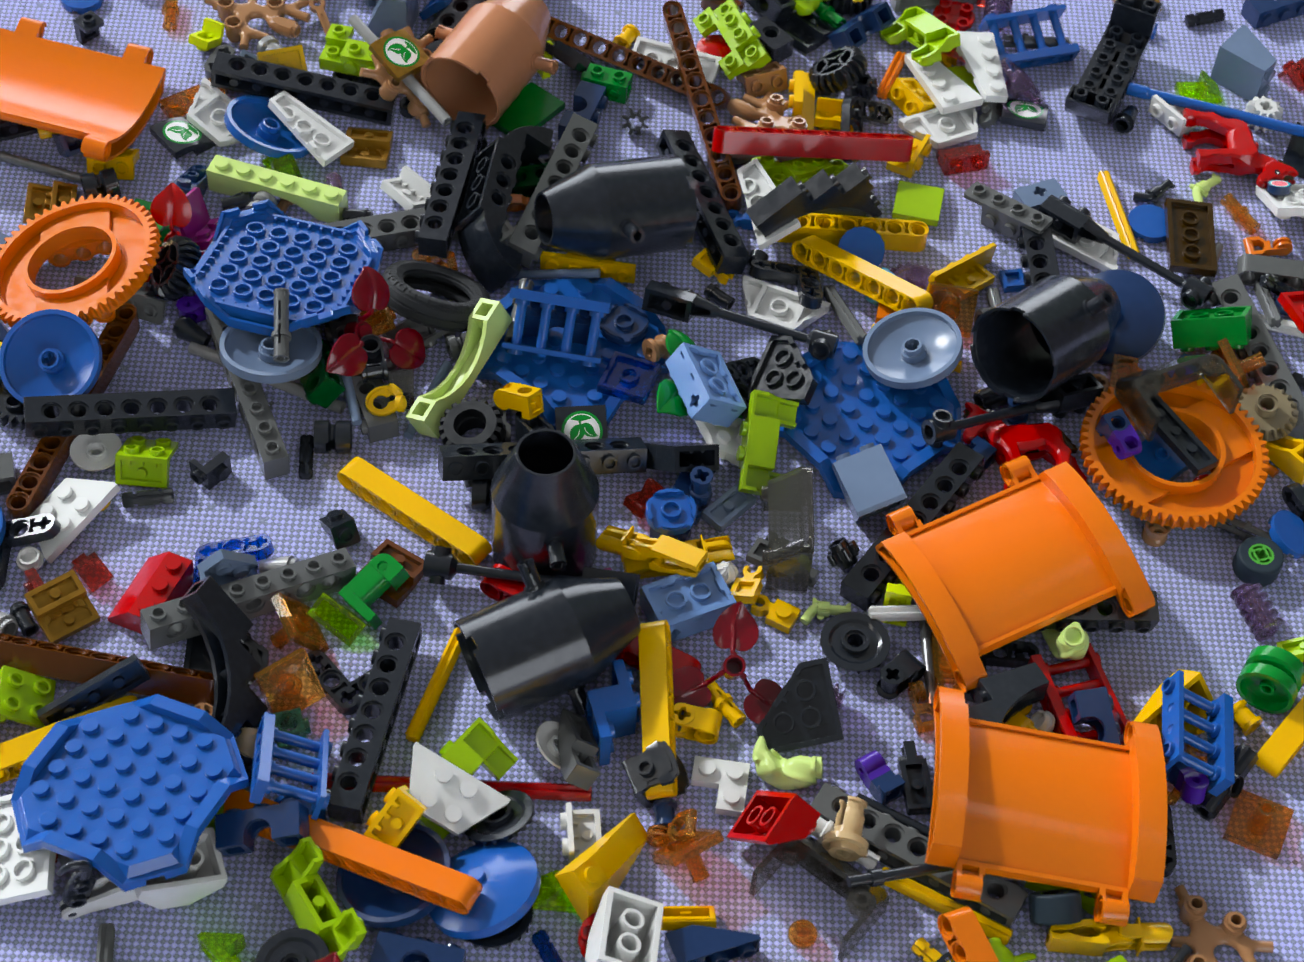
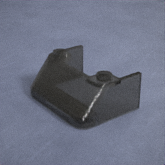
(1138, 388)
(790, 530)
(862, 902)

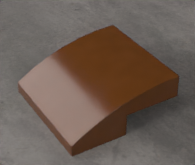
(411, 563)

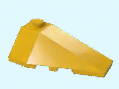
(1152, 710)
(602, 865)

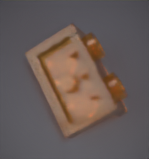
(381, 320)

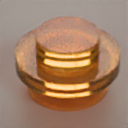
(802, 934)

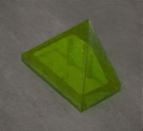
(337, 618)

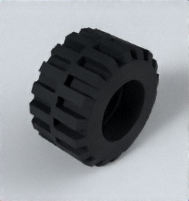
(469, 416)

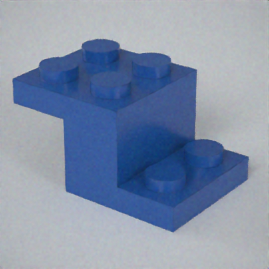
(612, 710)

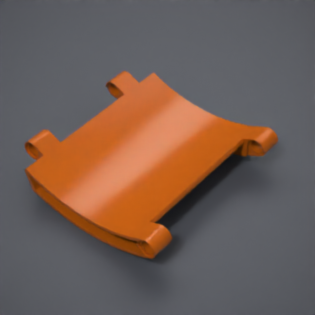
(77, 89)
(1013, 563)
(1048, 808)

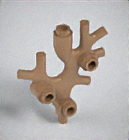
(237, 16)
(389, 86)
(768, 110)
(1206, 937)

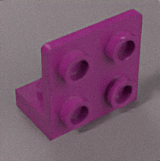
(201, 227)

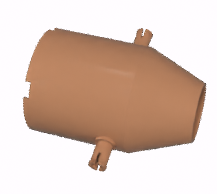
(488, 57)

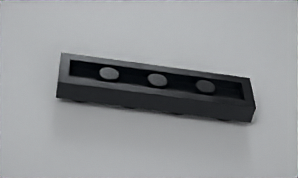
(1183, 440)
(97, 691)

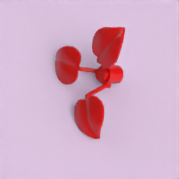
(172, 209)

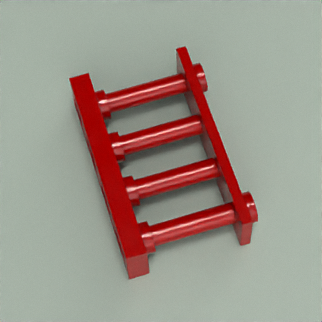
(1052, 700)

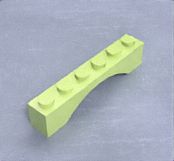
(318, 199)
(484, 331)

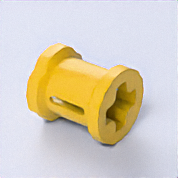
(628, 36)
(1246, 718)

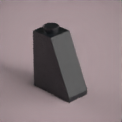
(681, 456)

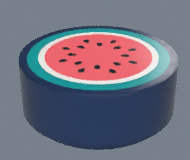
(1279, 187)

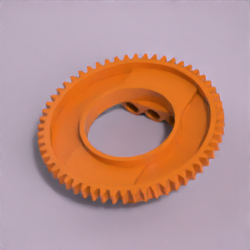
(78, 233)
(1194, 504)

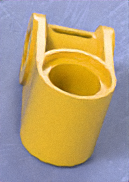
(697, 723)

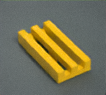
(682, 916)

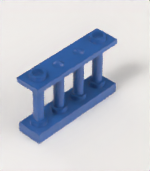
(1044, 54)
(547, 303)
(1218, 728)
(265, 766)

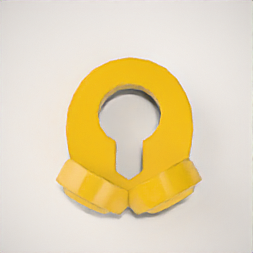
(398, 404)

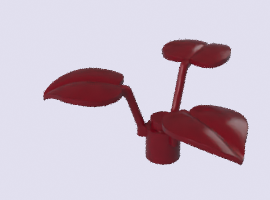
(348, 356)
(736, 631)

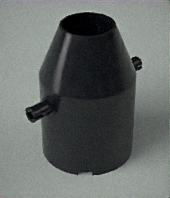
(619, 209)
(1044, 335)
(545, 506)
(546, 640)

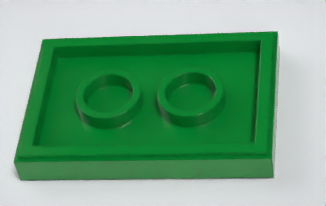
(530, 108)

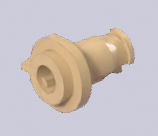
(846, 840)

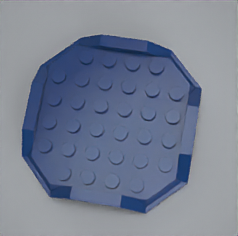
(269, 251)
(564, 379)
(858, 410)
(128, 788)

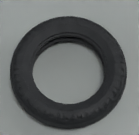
(413, 275)

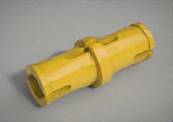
(724, 703)

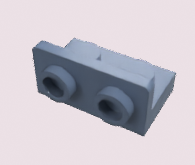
(226, 566)

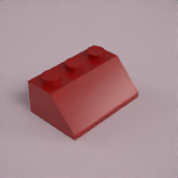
(158, 581)
(774, 819)

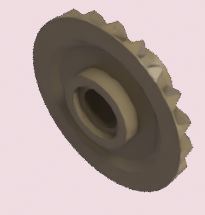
(1278, 420)

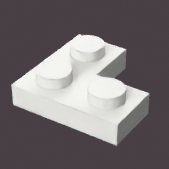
(728, 778)

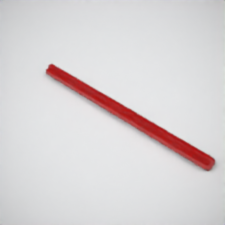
(535, 790)

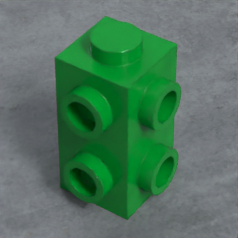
(617, 82)

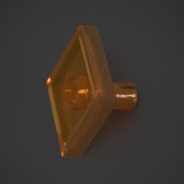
(955, 302)
(1242, 367)
(296, 625)
(290, 683)
(1258, 824)
(689, 852)

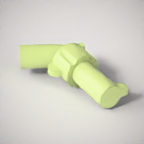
(1203, 187)
(821, 610)

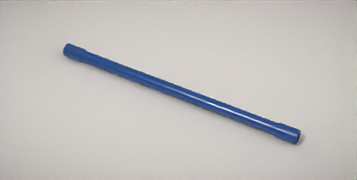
(1145, 92)

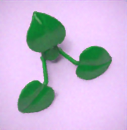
(667, 395)

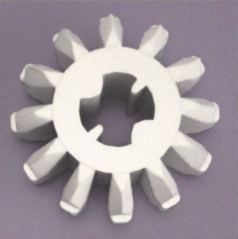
(1264, 107)

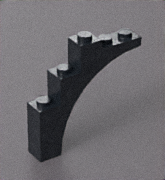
(793, 199)
(233, 667)
(1008, 693)

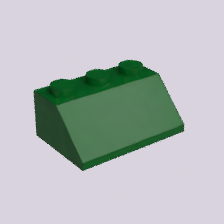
(1207, 326)

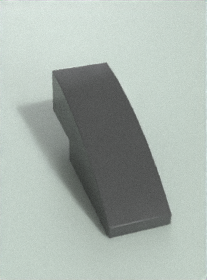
(576, 750)

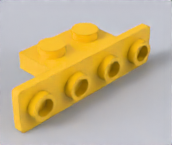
(802, 98)
(609, 268)
(967, 271)

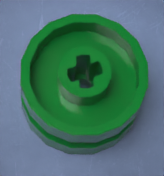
(1270, 679)

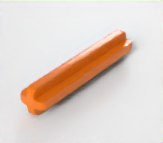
(891, 74)

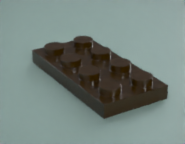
(1190, 237)

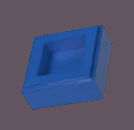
(1011, 280)

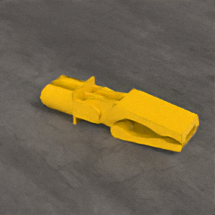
(717, 548)
(662, 554)
(1097, 938)

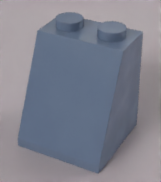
(393, 14)
(1244, 65)
(868, 481)

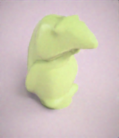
(1069, 643)
(785, 773)

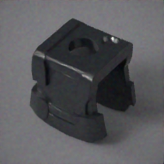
(655, 767)

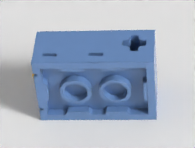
(705, 385)
(686, 601)

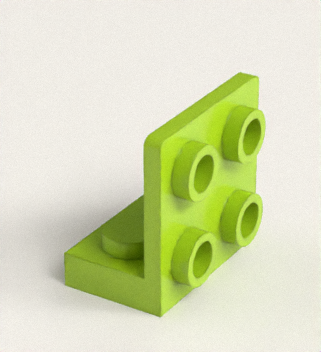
(144, 461)
(23, 695)

